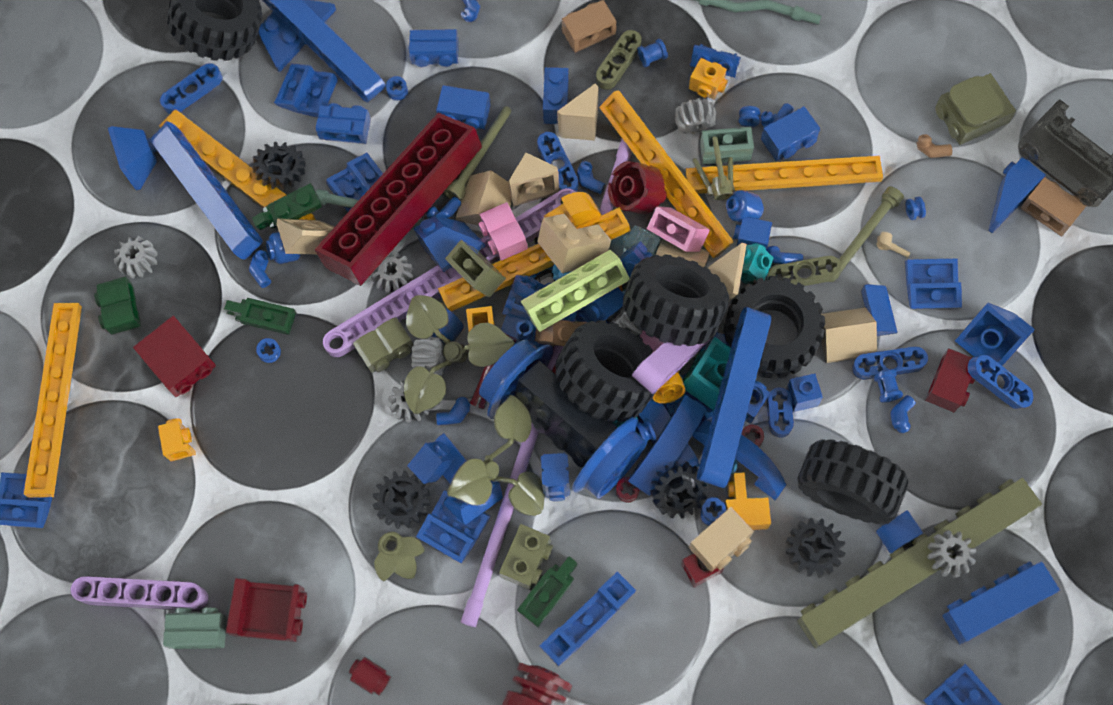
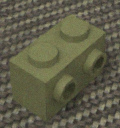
(525, 557)

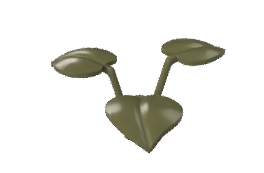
(486, 346)
(474, 477)

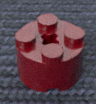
(636, 188)

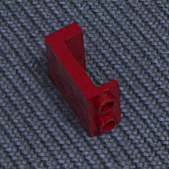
(174, 357)
(266, 611)

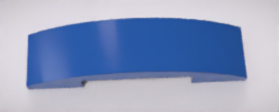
(669, 444)
(754, 459)
(588, 619)

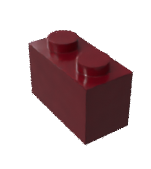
(951, 382)

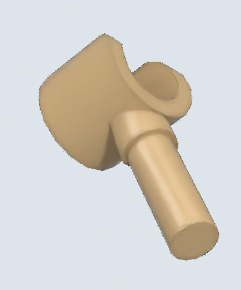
(884, 243)

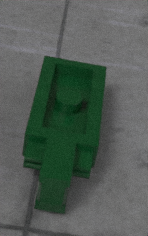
(289, 207)
(262, 315)
(548, 592)

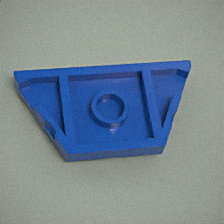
(281, 40)

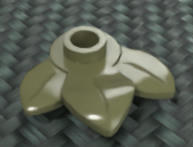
(398, 560)

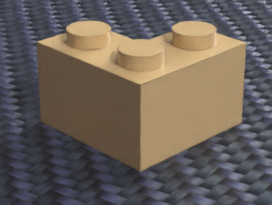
(570, 246)
(722, 540)

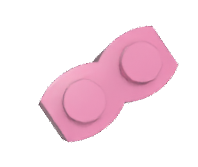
(503, 230)

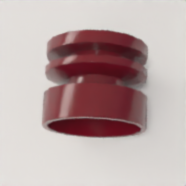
(538, 687)

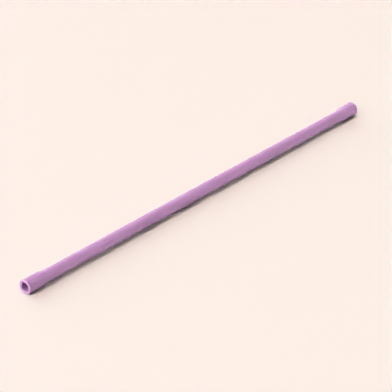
(475, 602)

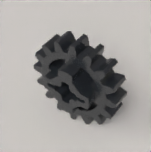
(279, 165)
(679, 490)
(394, 506)
(826, 549)

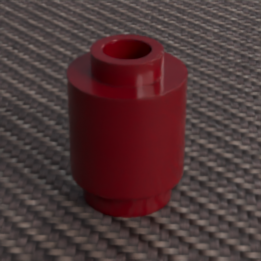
(369, 676)

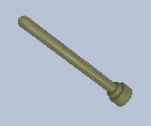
(457, 187)
(890, 198)

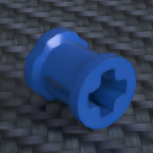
(652, 52)
(888, 386)
(717, 505)

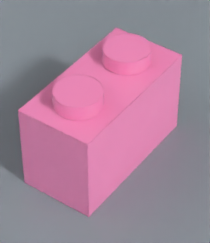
(678, 229)

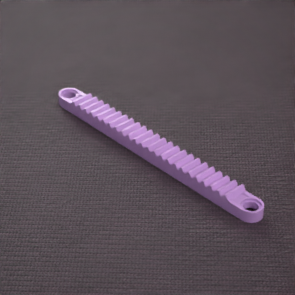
(427, 284)

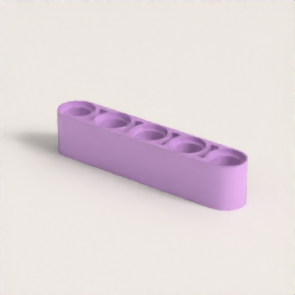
(664, 364)
(127, 593)

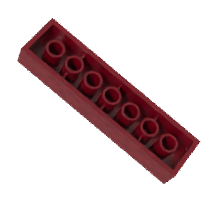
(398, 199)

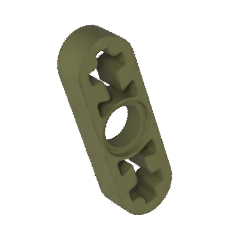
(618, 69)
(821, 262)

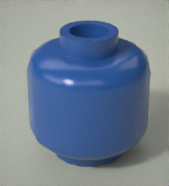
(744, 205)
(276, 250)

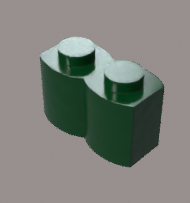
(117, 305)

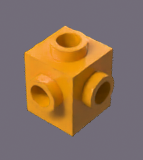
(708, 79)

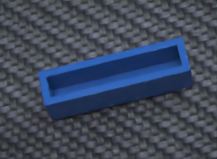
(1000, 602)

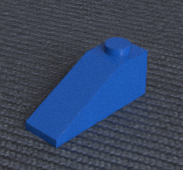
(1016, 186)

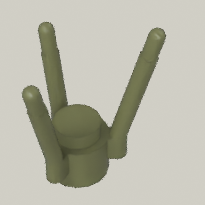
(721, 187)

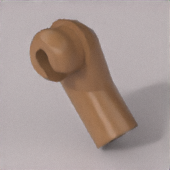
(931, 150)

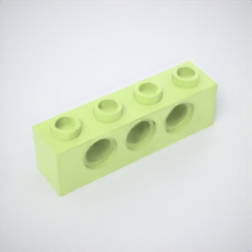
(575, 290)

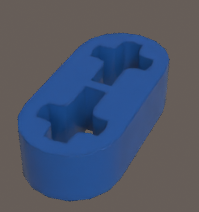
(774, 413)

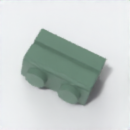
(731, 142)
(194, 630)

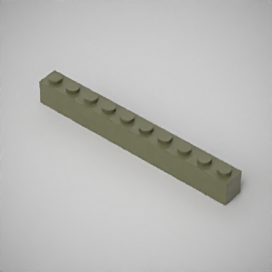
(911, 565)

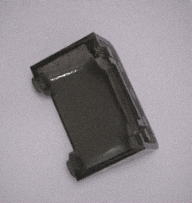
(1069, 156)

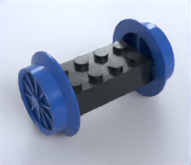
(593, 443)

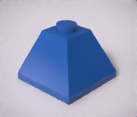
(134, 154)
(441, 235)
(994, 333)

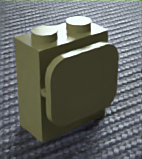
(974, 108)

